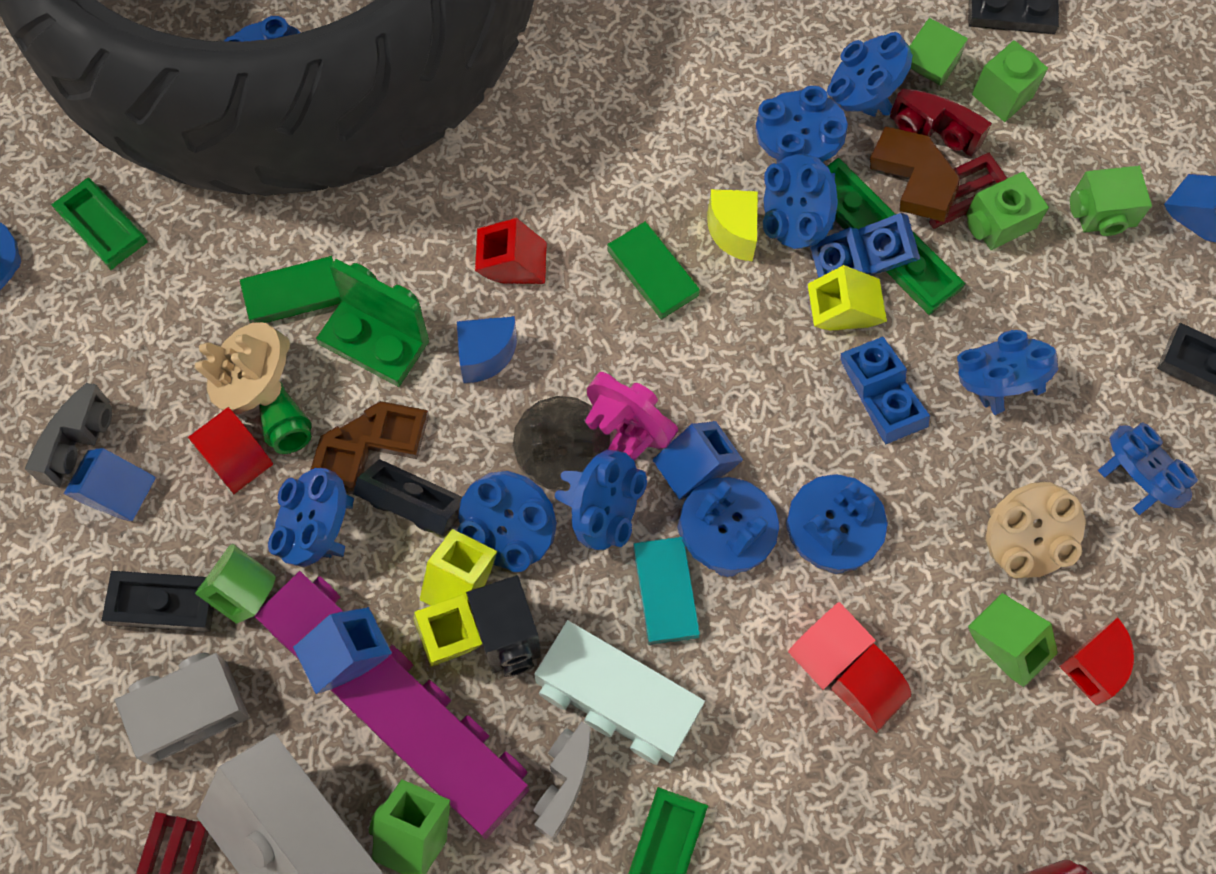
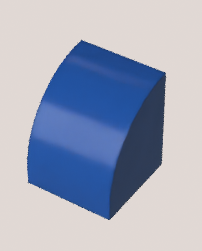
(1195, 205)
(485, 347)
(696, 456)
(110, 484)
(341, 649)

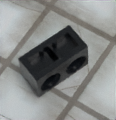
(505, 626)

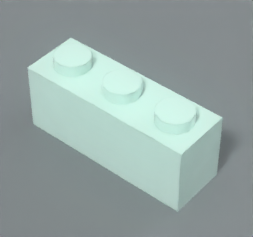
(617, 693)

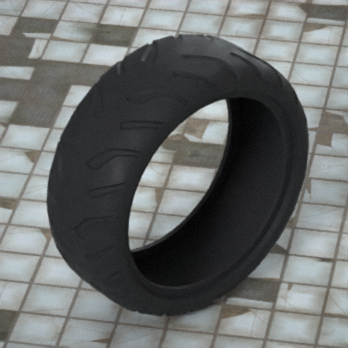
(270, 110)

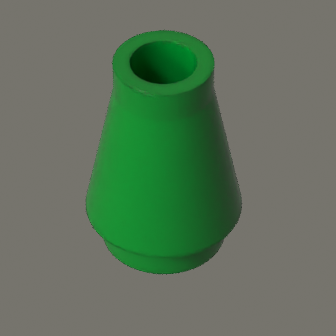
(285, 424)

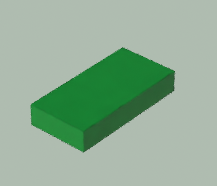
(99, 223)
(653, 270)
(290, 291)
(668, 834)

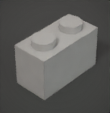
(181, 707)

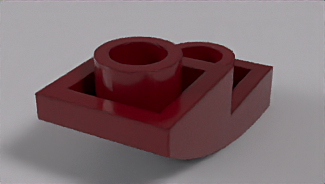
(930, 113)

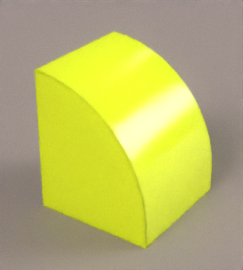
(734, 221)
(846, 300)
(456, 568)
(447, 630)

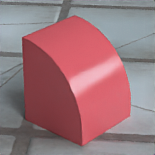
(831, 645)

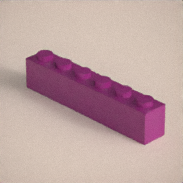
(408, 715)

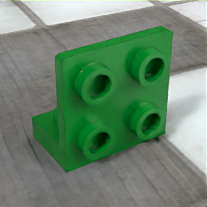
(374, 324)

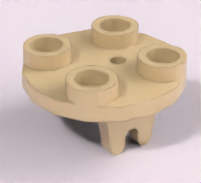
(245, 367)
(1058, 526)

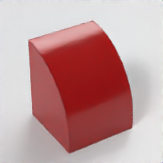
(510, 253)
(230, 450)
(1102, 663)
(873, 688)

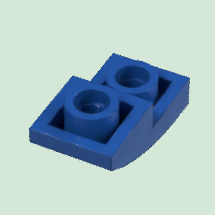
(868, 249)
(883, 390)

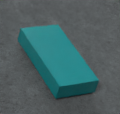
(666, 591)

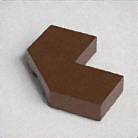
(931, 180)
(381, 428)

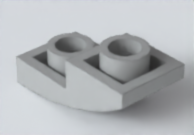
(569, 765)

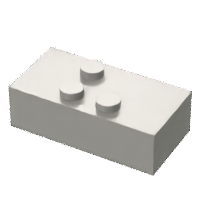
(276, 819)

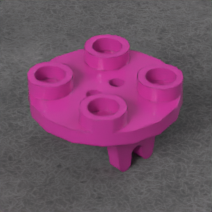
(630, 413)

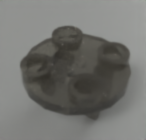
(538, 444)

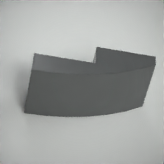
(76, 421)

